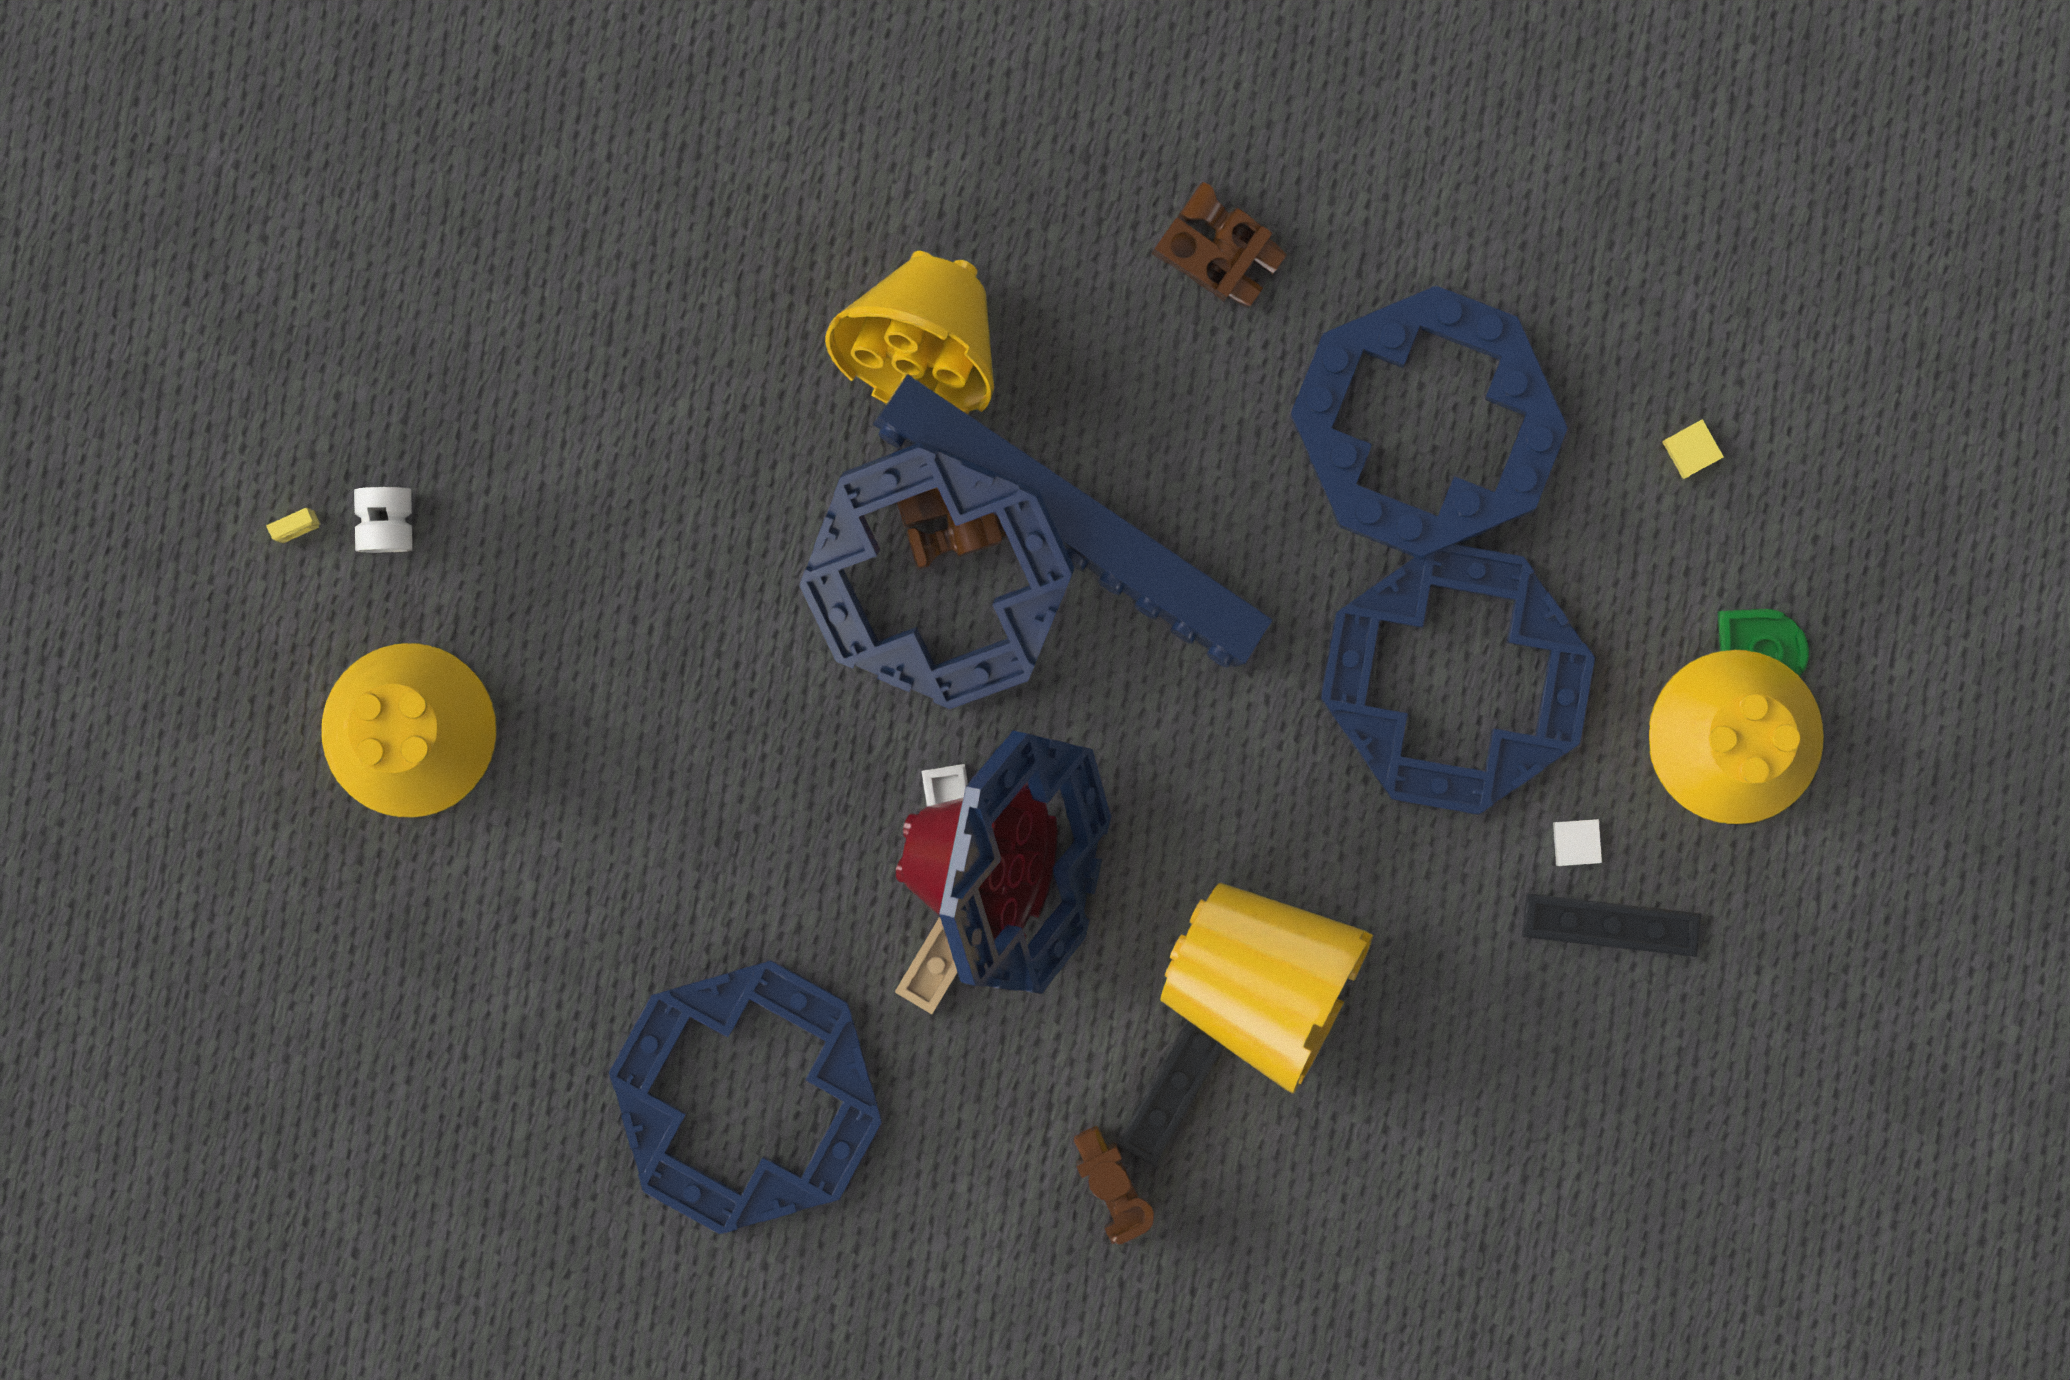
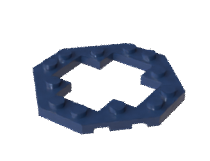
(1389, 337)
(968, 494)
(1511, 755)
(1008, 959)
(654, 1122)

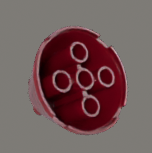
(1014, 887)

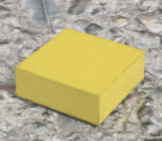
(1692, 449)
(293, 525)

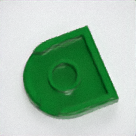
(1766, 633)

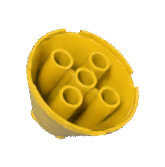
(923, 324)
(408, 730)
(1735, 736)

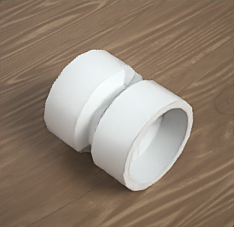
(383, 536)

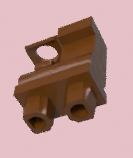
(1223, 261)
(962, 539)
(1112, 1184)

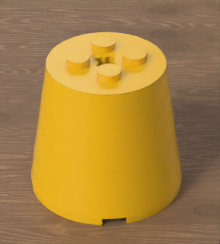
(1263, 979)

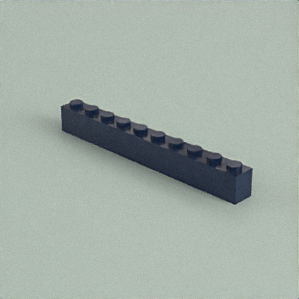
(1090, 532)

